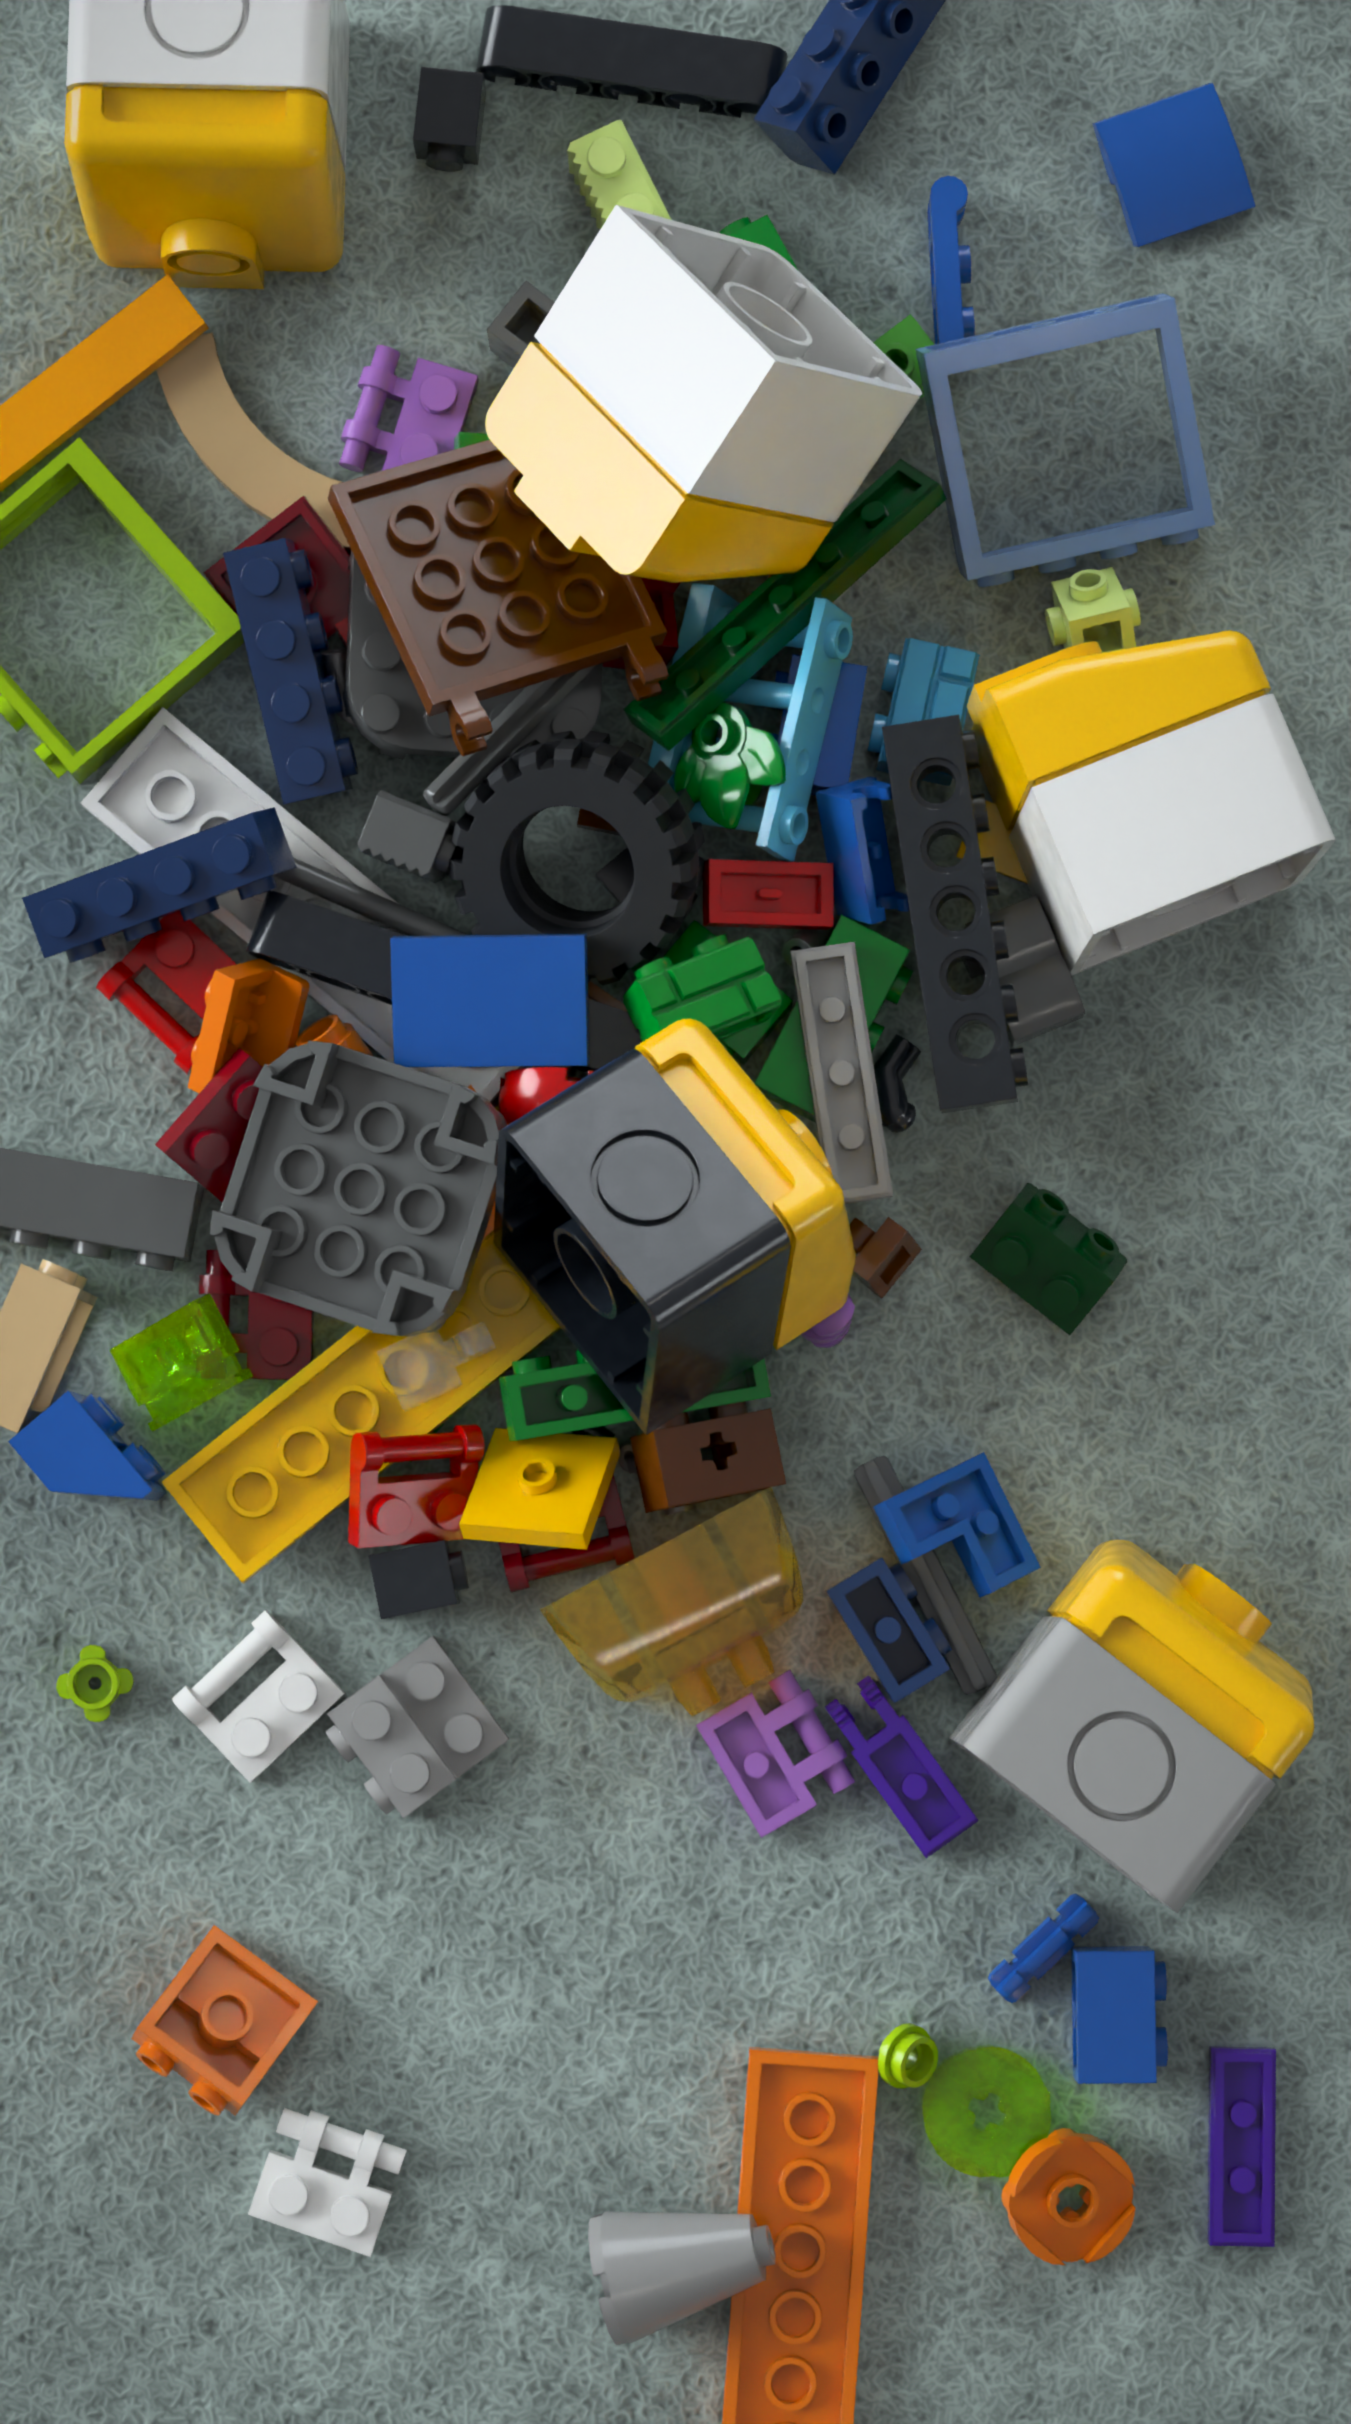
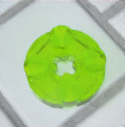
(975, 2075)

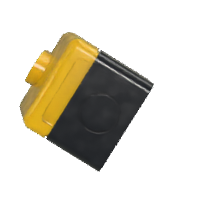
(672, 1221)

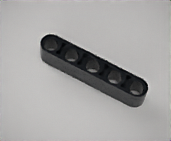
(628, 59)

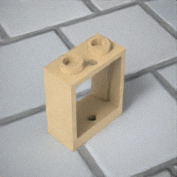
(37, 1338)

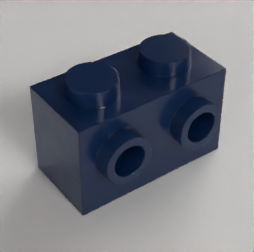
(888, 1630)

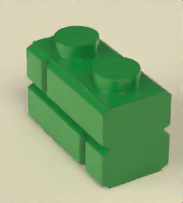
(718, 987)

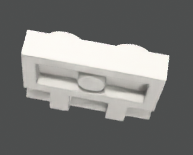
(322, 2201)

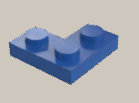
(972, 1513)

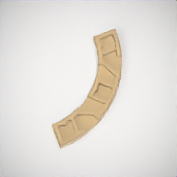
(232, 444)

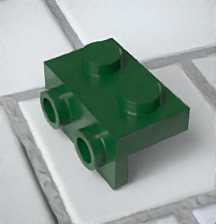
(1050, 1257)

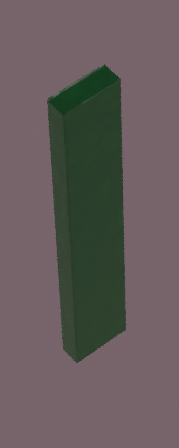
(785, 604)

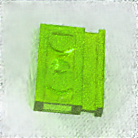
(180, 1362)

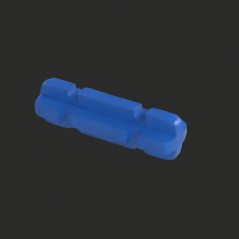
(1043, 1948)

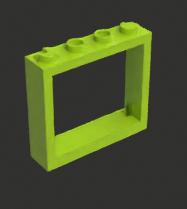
(26, 505)

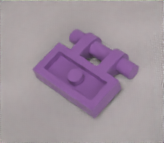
(430, 418)
(757, 1763)

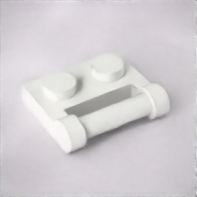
(273, 1712)

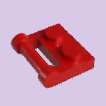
(183, 961)
(411, 1506)

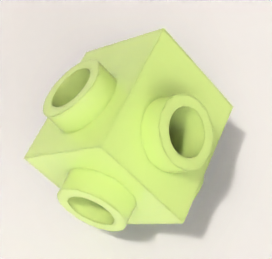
(1093, 609)

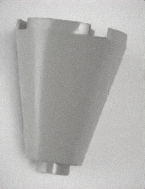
(672, 2265)

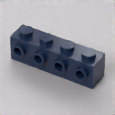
(841, 77)
(288, 670)
(160, 882)

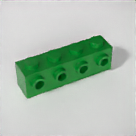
(575, 1398)

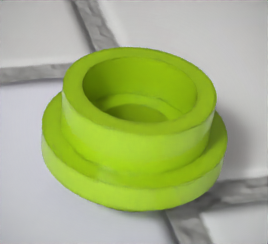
(907, 2057)

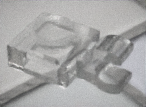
(426, 1365)

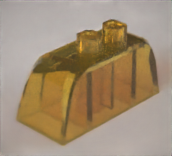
(687, 1608)

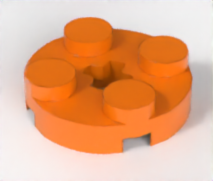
(1059, 2163)

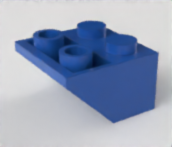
(79, 1452)

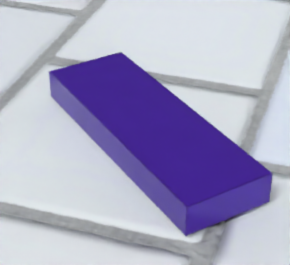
(1241, 2146)

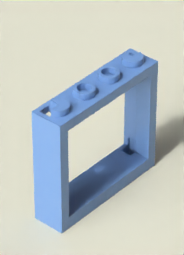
(1043, 337)

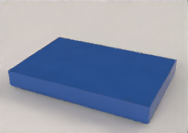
(490, 1000)

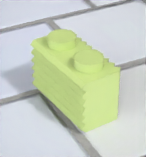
(612, 173)

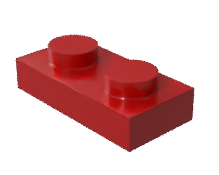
(768, 894)

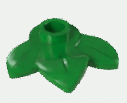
(723, 771)

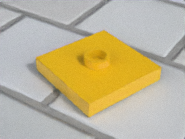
(540, 1490)

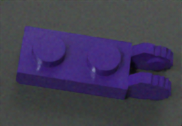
(905, 1774)

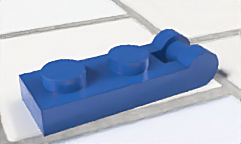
(948, 261)

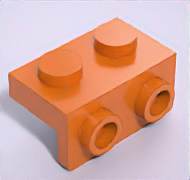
(251, 1009)

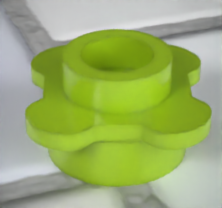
(76, 1683)

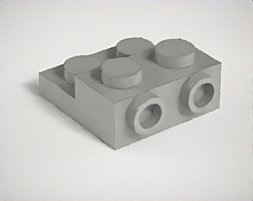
(415, 1729)

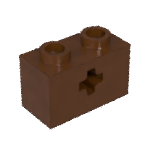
(742, 1463)

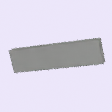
(841, 1070)

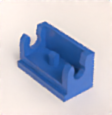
(859, 849)

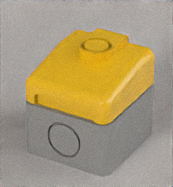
(1144, 1717)

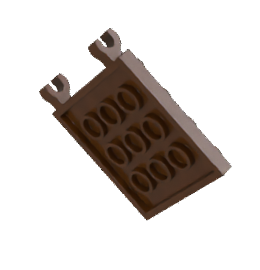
(485, 589)

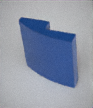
(1174, 164)

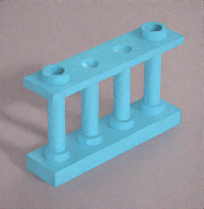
(808, 701)

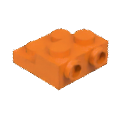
(222, 2023)

